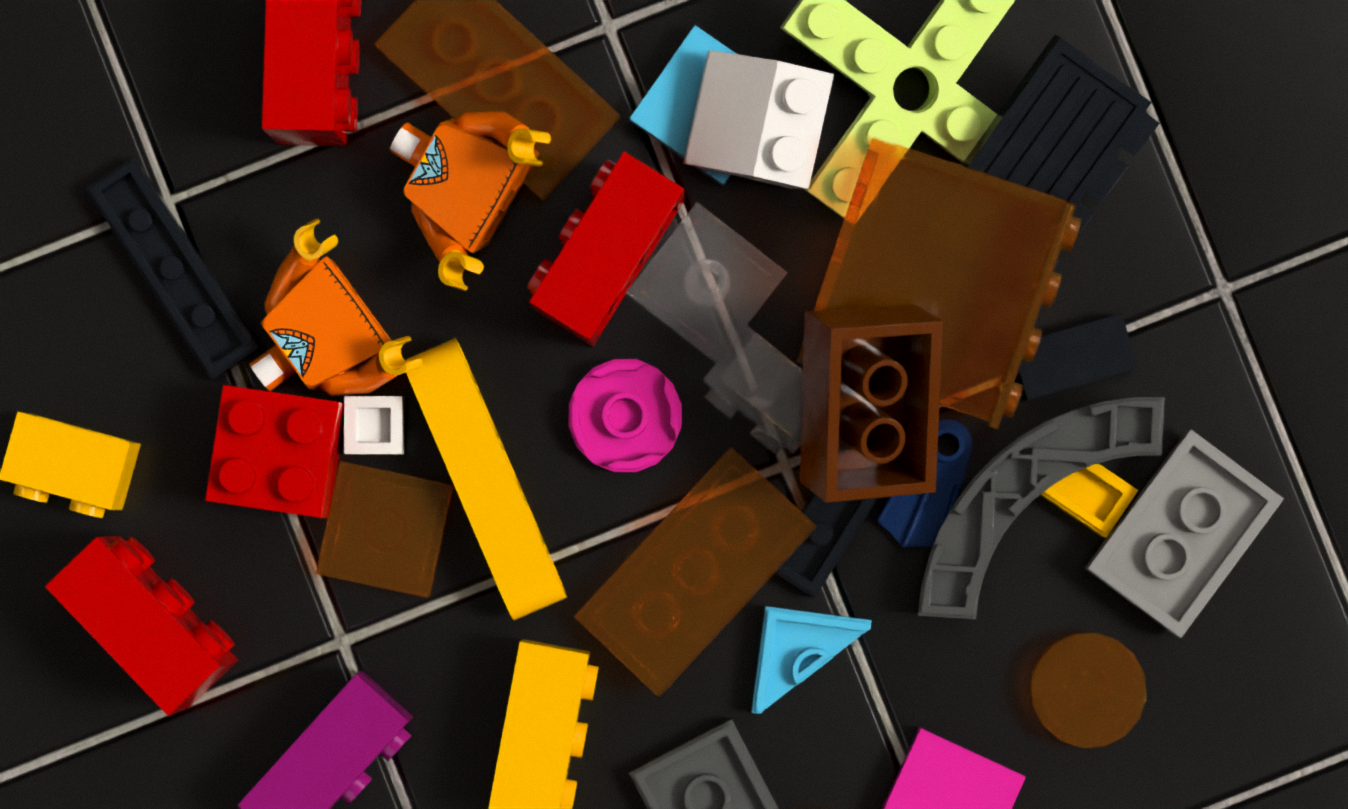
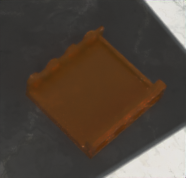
(963, 251)

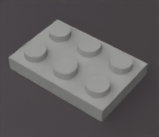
(1184, 533)

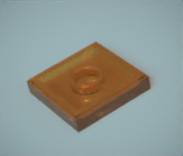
(385, 529)

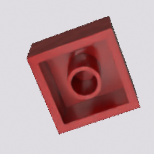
(276, 451)

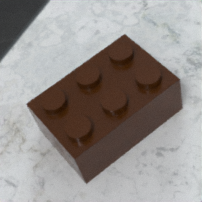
(870, 402)

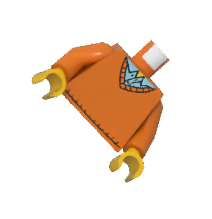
(465, 182)
(324, 327)

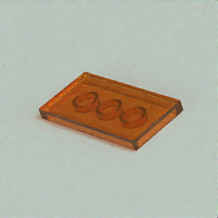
(485, 61)
(695, 572)

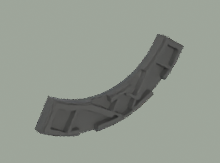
(1018, 477)

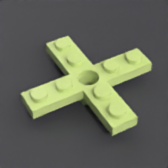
(873, 62)

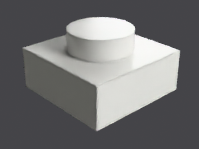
(374, 425)

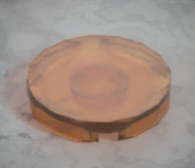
(1087, 690)

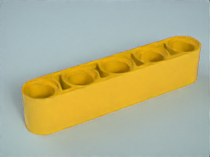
(485, 480)

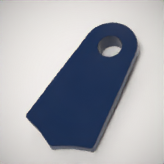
(918, 517)

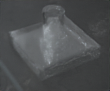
(706, 283)

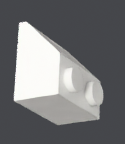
(758, 119)

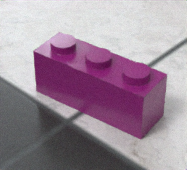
(335, 751)

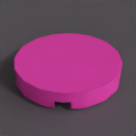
(625, 415)

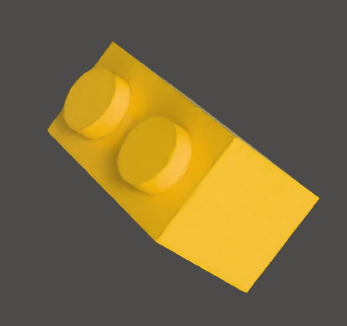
(69, 463)

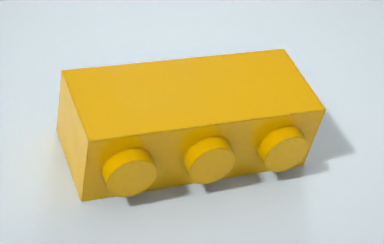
(542, 727)

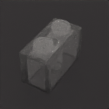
(762, 387)

